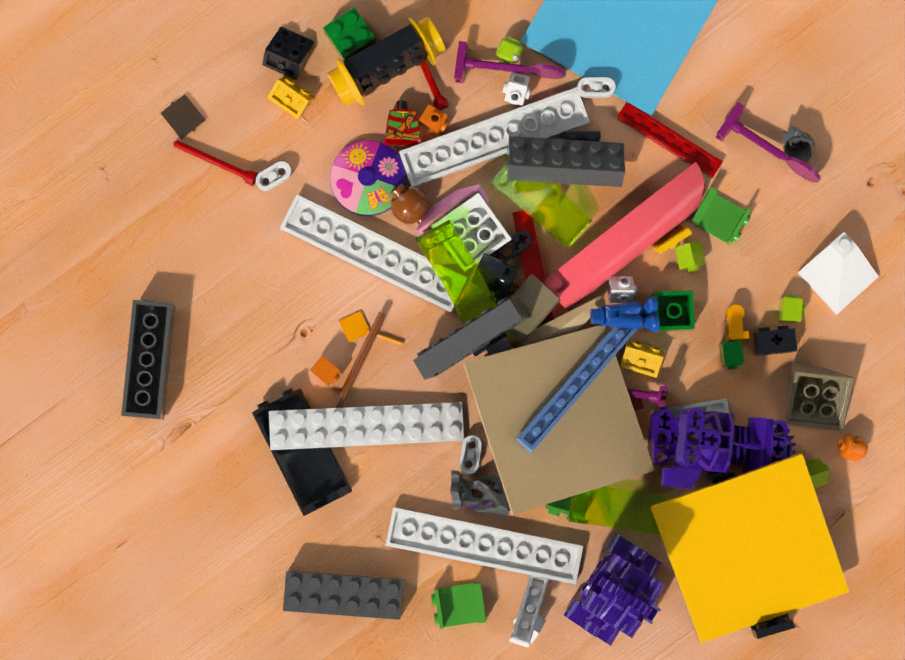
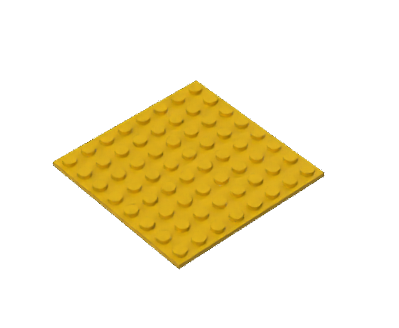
(750, 548)

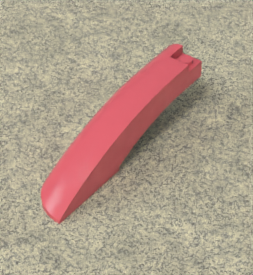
(628, 238)

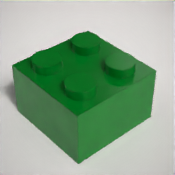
(349, 34)
(675, 311)

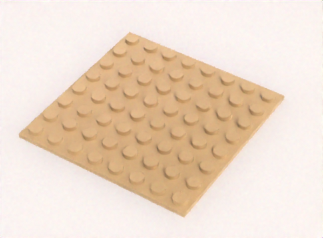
(587, 447)

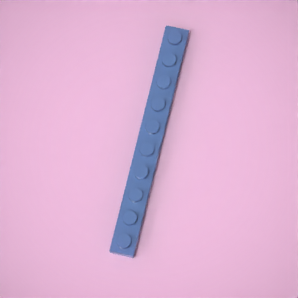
(574, 387)

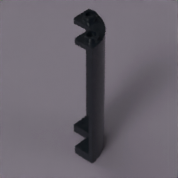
(311, 472)

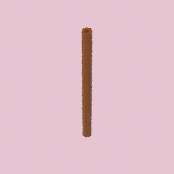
(359, 360)

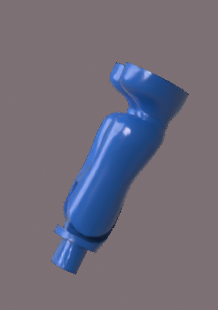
(628, 315)

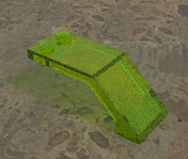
(546, 205)
(457, 271)
(616, 509)

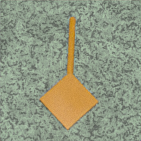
(356, 327)

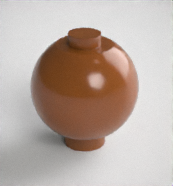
(409, 204)

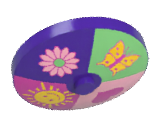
(365, 177)

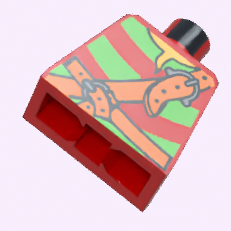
(402, 126)

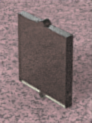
(183, 116)

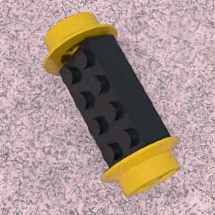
(386, 60)

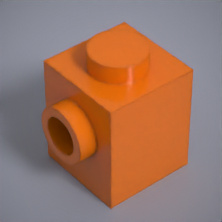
(434, 120)
(326, 371)

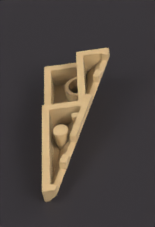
(565, 324)

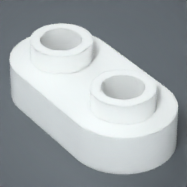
(595, 85)
(273, 176)
(470, 454)

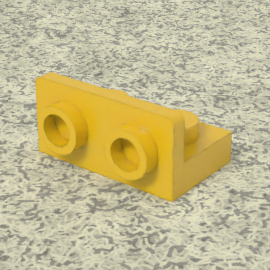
(290, 97)
(642, 358)

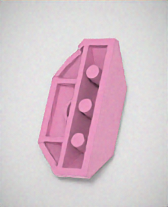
(447, 205)

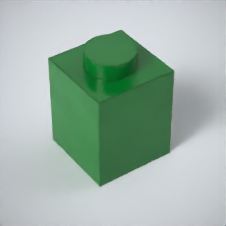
(731, 354)

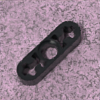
(517, 239)

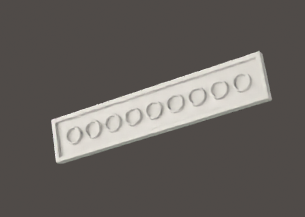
(490, 137)
(365, 250)
(366, 426)
(484, 545)

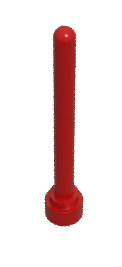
(439, 102)
(248, 176)

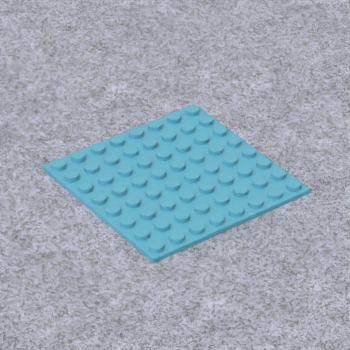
(623, 40)

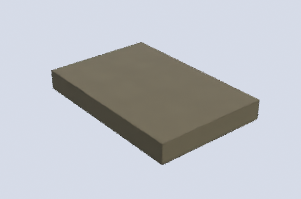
(538, 303)

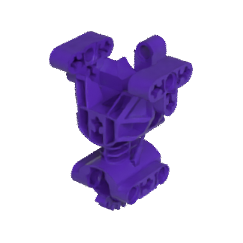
(713, 444)
(618, 592)

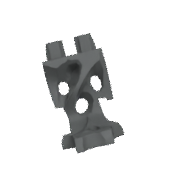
(491, 500)

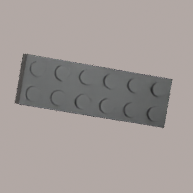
(565, 161)
(471, 338)
(148, 359)
(343, 594)

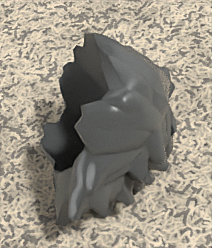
(798, 144)

